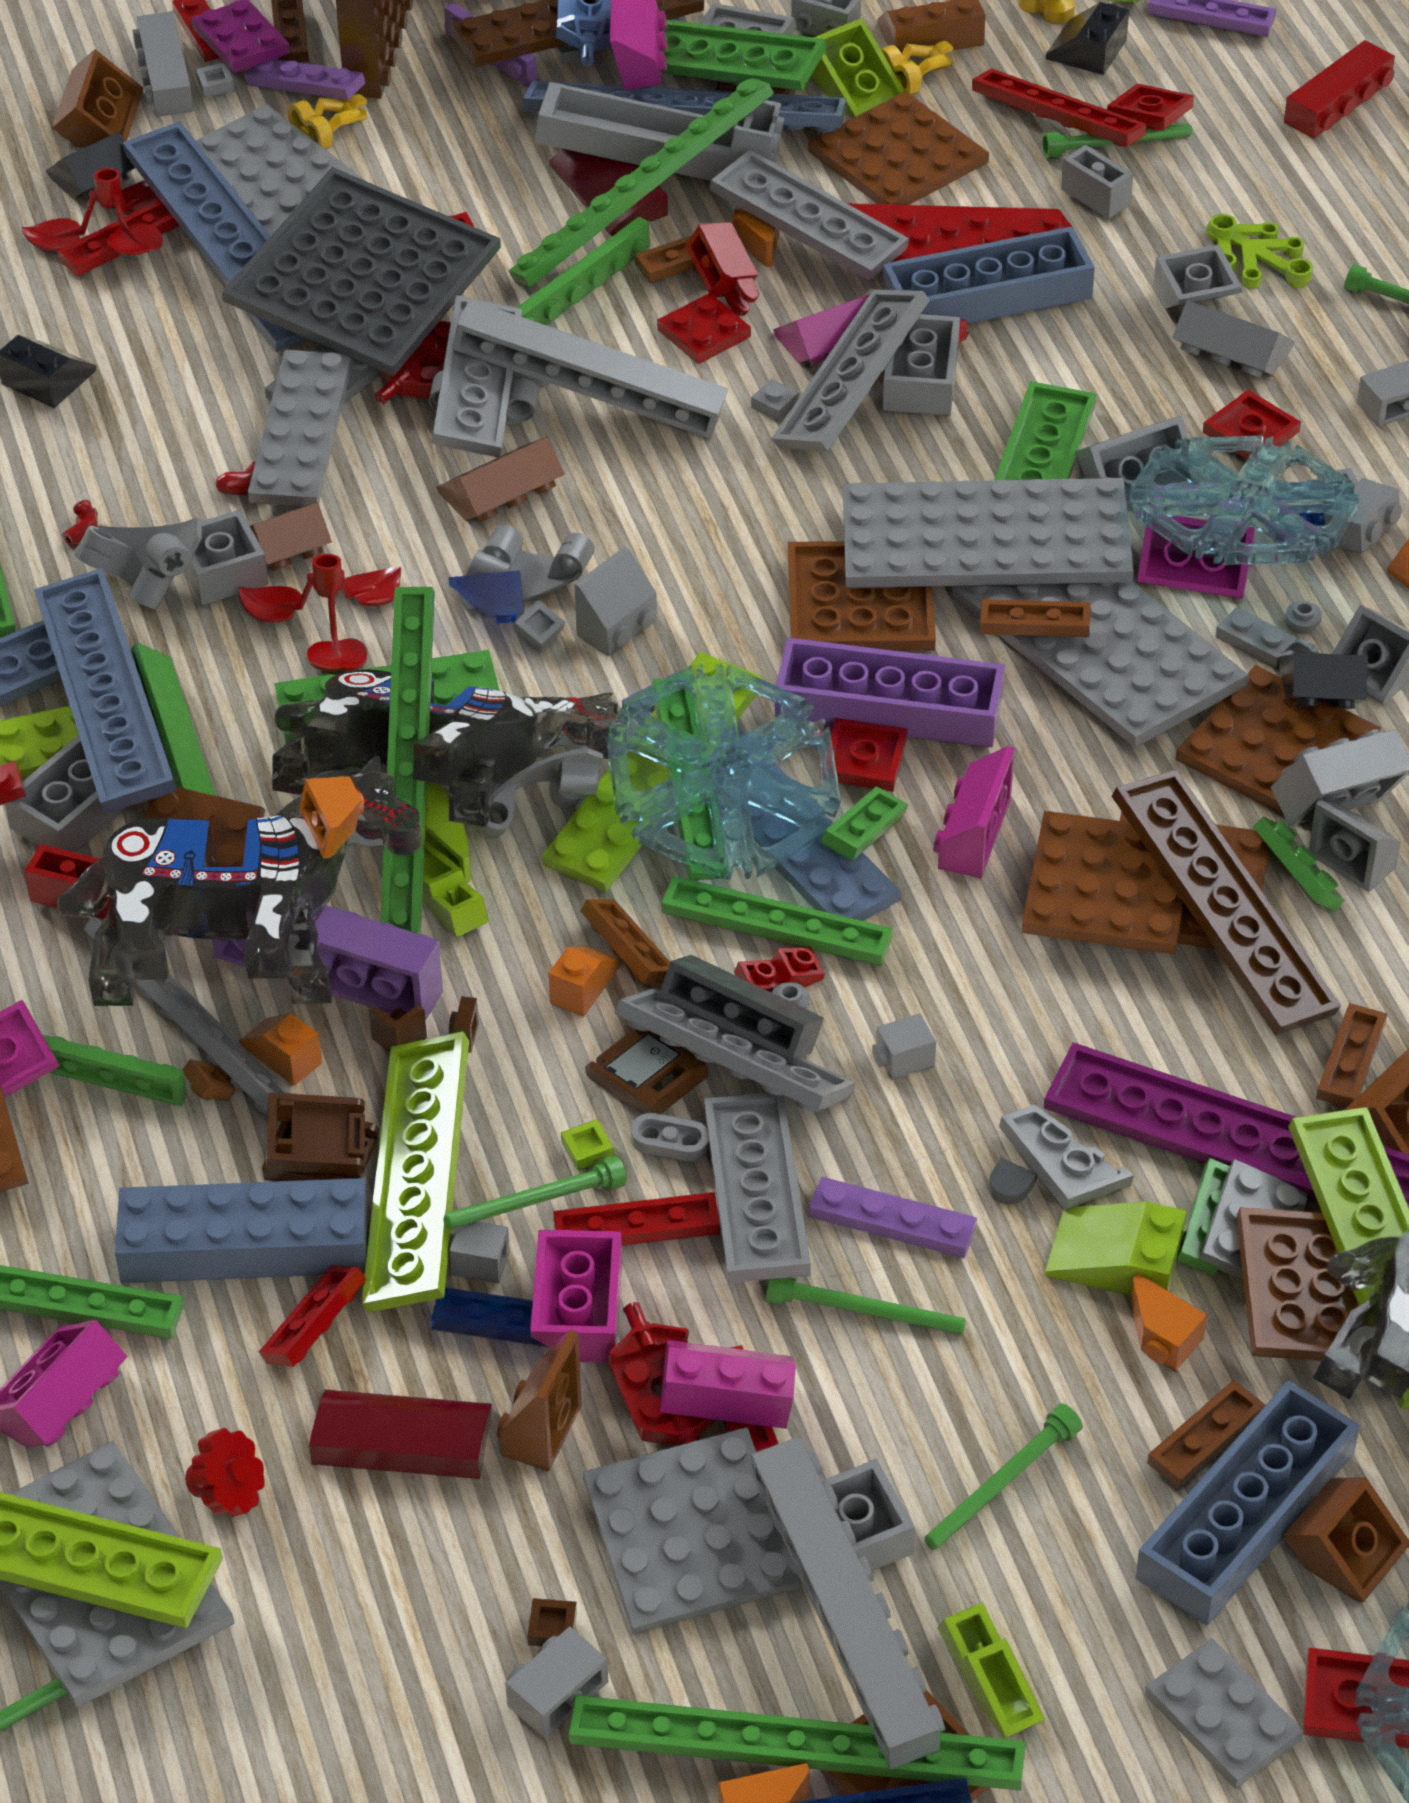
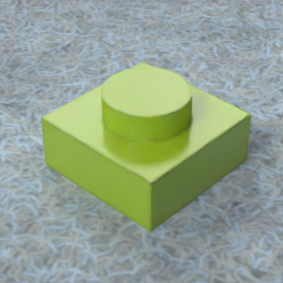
(587, 1144)

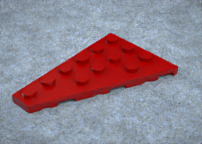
(957, 227)

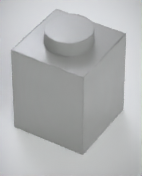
(904, 1046)
(479, 1251)

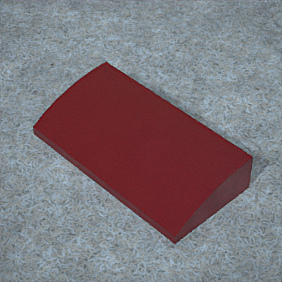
(595, 175)
(400, 1434)

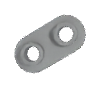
(671, 1137)

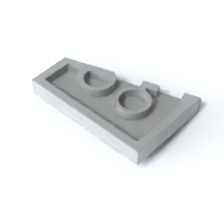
(1060, 1161)

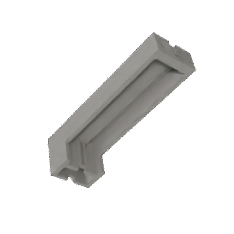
(636, 129)

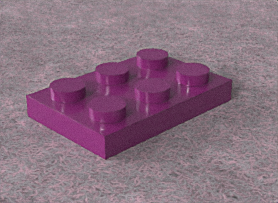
(240, 35)

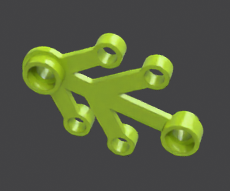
(1225, 230)

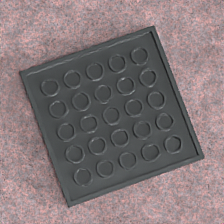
(362, 270)

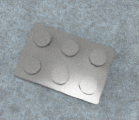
(1250, 1189)
(1224, 1713)

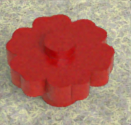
(226, 1473)

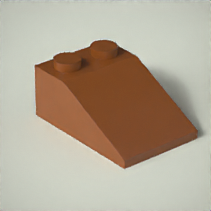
(544, 1406)

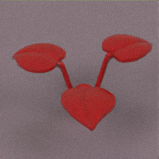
(136, 240)
(278, 604)

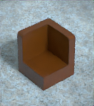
(398, 1027)

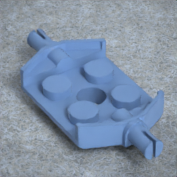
(584, 26)

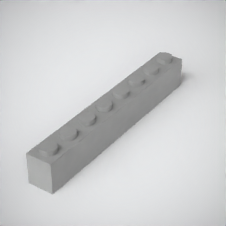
(589, 368)
(847, 1604)

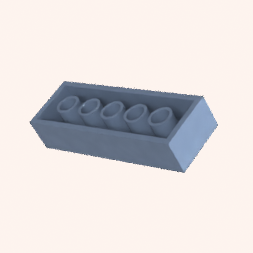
(998, 276)
(240, 1230)
(1246, 1502)

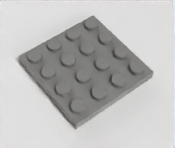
(688, 1531)

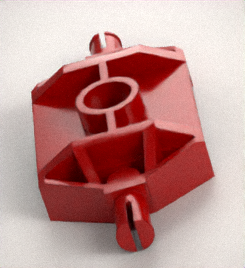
(412, 377)
(637, 1368)

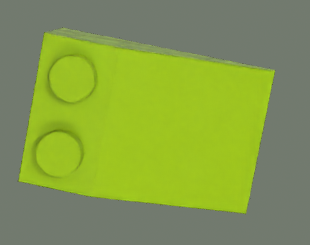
(855, 69)
(1115, 1242)

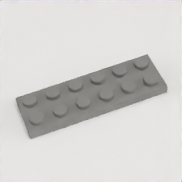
(809, 214)
(850, 370)
(472, 396)
(300, 428)
(798, 1079)
(756, 1187)

